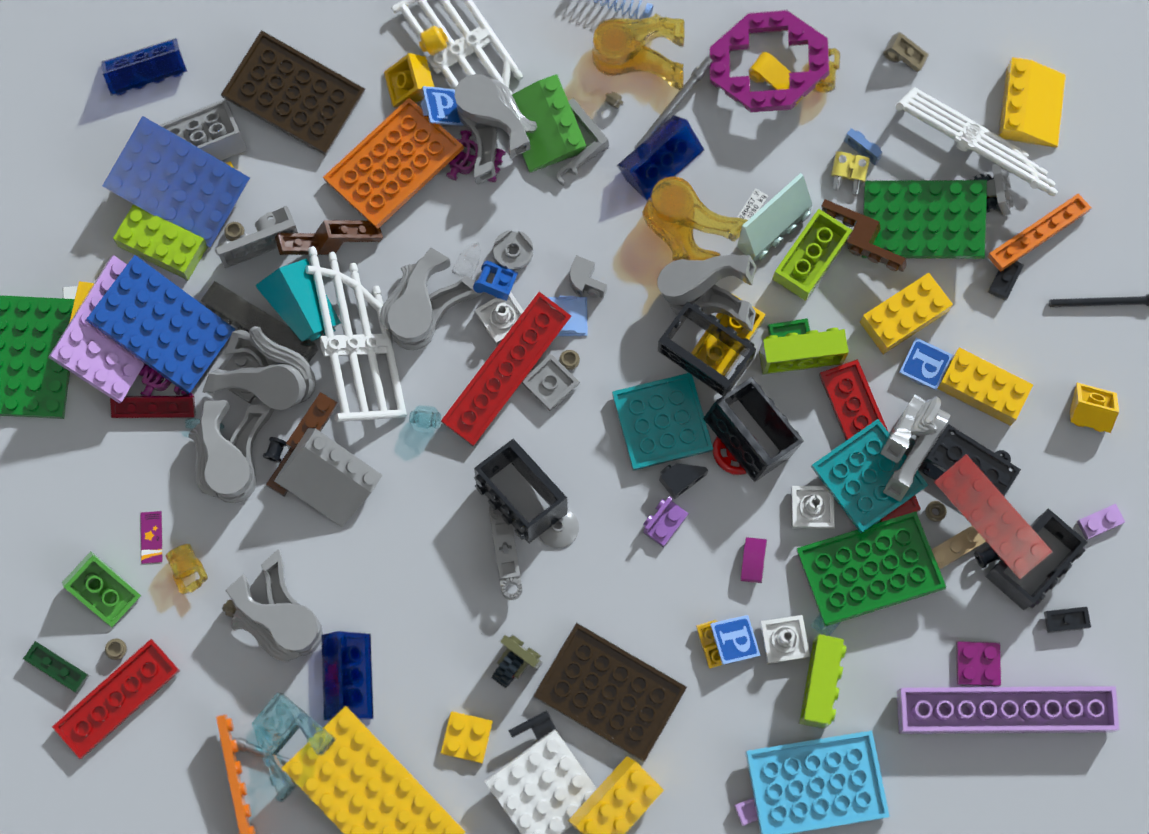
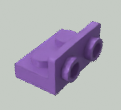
(665, 521)

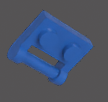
(501, 283)

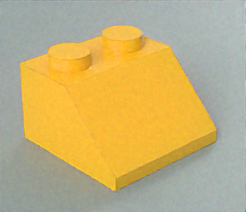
(407, 78)
(1094, 408)

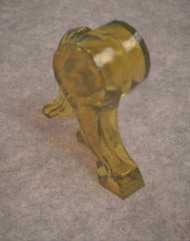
(622, 47)
(677, 211)

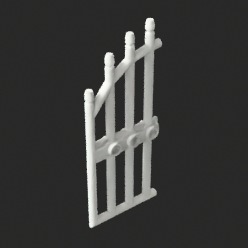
(464, 46)
(976, 138)
(355, 345)

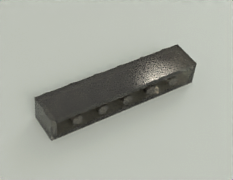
(245, 315)

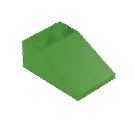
(100, 589)

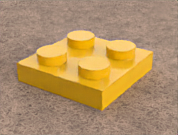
(466, 737)

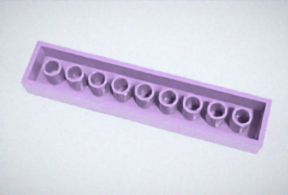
(1007, 710)

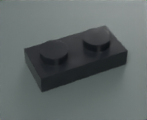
(1005, 280)
(1067, 619)

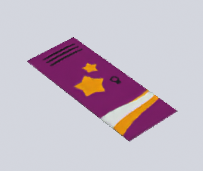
(151, 537)

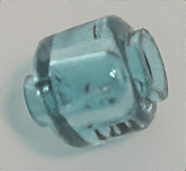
(425, 418)

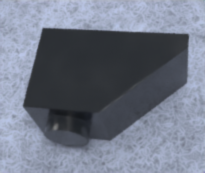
(681, 477)

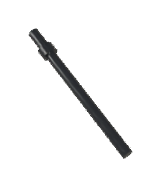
(1099, 301)

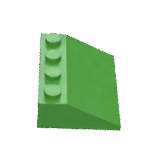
(557, 129)

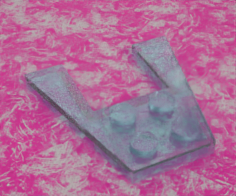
(275, 728)

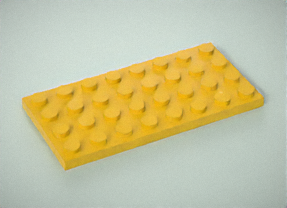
(365, 785)

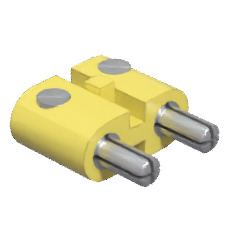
(849, 167)

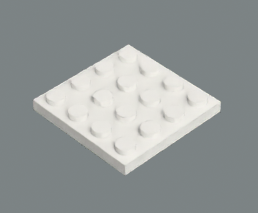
(542, 787)

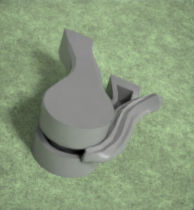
(482, 108)
(696, 281)
(414, 313)
(280, 380)
(918, 419)
(223, 465)
(280, 627)

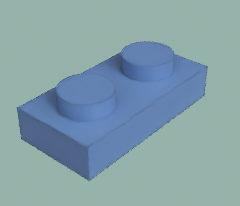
(858, 142)

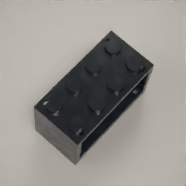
(696, 366)
(740, 440)
(951, 448)
(535, 476)
(1064, 534)

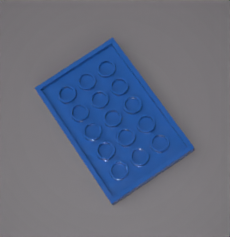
(176, 180)
(160, 324)

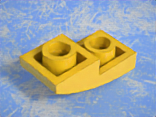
(708, 644)

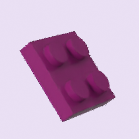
(978, 663)

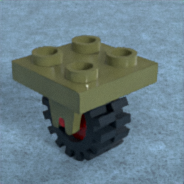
(514, 661)

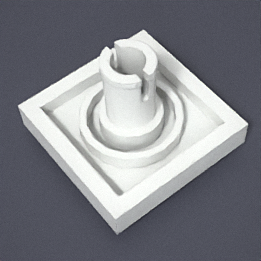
(499, 316)
(812, 507)
(785, 639)

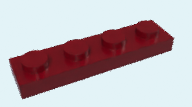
(154, 407)

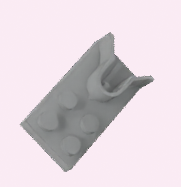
(260, 242)

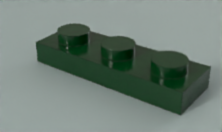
(56, 667)

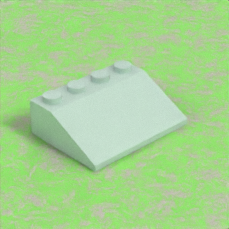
(775, 219)

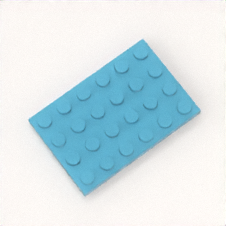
(817, 784)

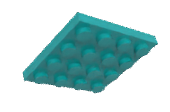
(662, 421)
(859, 473)

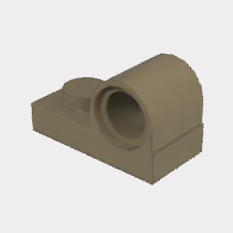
(903, 49)

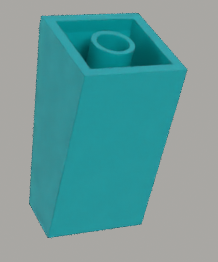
(296, 300)

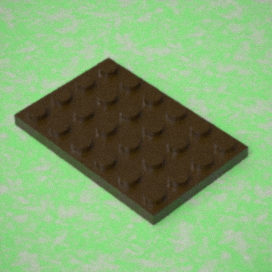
(293, 92)
(610, 692)

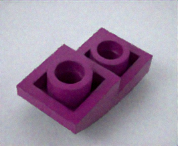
(753, 560)

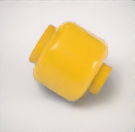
(433, 40)

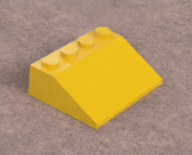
(1032, 103)

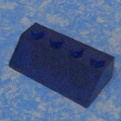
(143, 67)
(661, 156)
(347, 674)

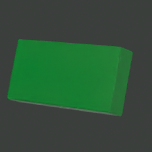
(782, 329)

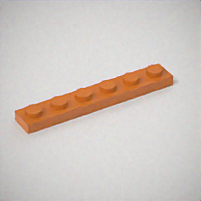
(1039, 232)
(234, 769)

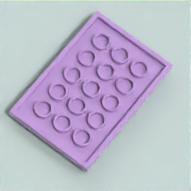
(92, 353)

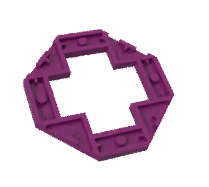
(800, 82)

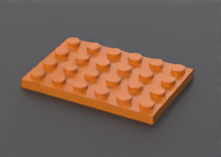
(393, 163)

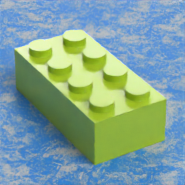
(160, 242)
(812, 254)
(803, 351)
(821, 681)

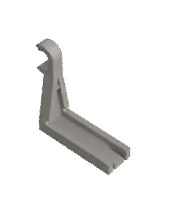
(600, 142)

